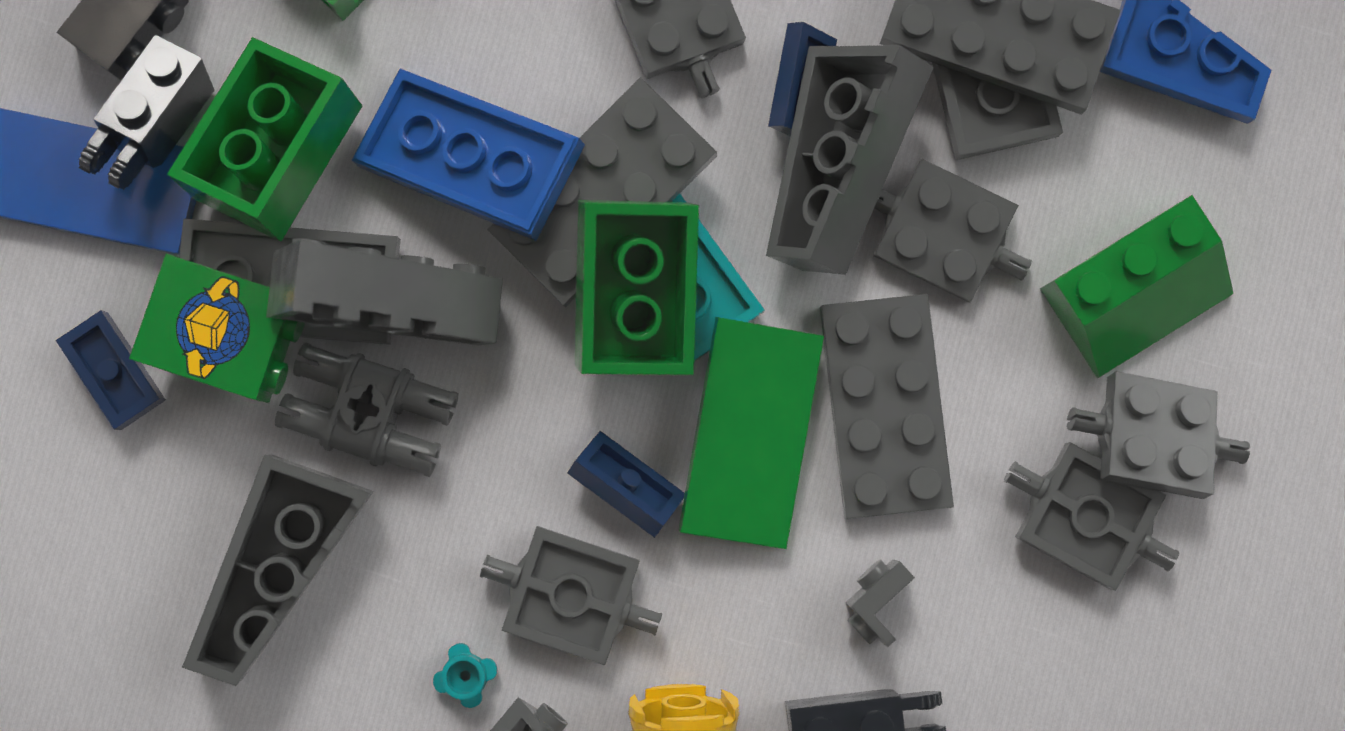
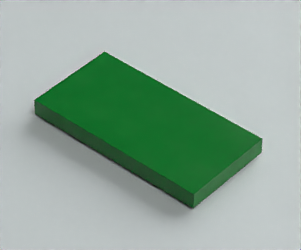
(751, 433)

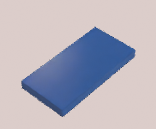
(468, 153)
(49, 190)

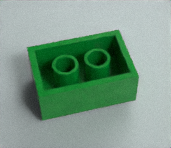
(266, 138)
(636, 287)

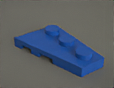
(1180, 57)

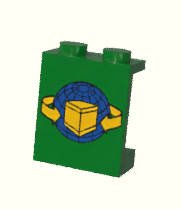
(214, 331)

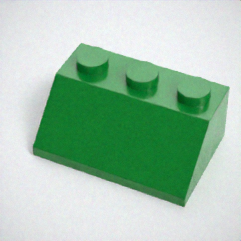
(1142, 286)

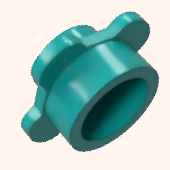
(480, 671)

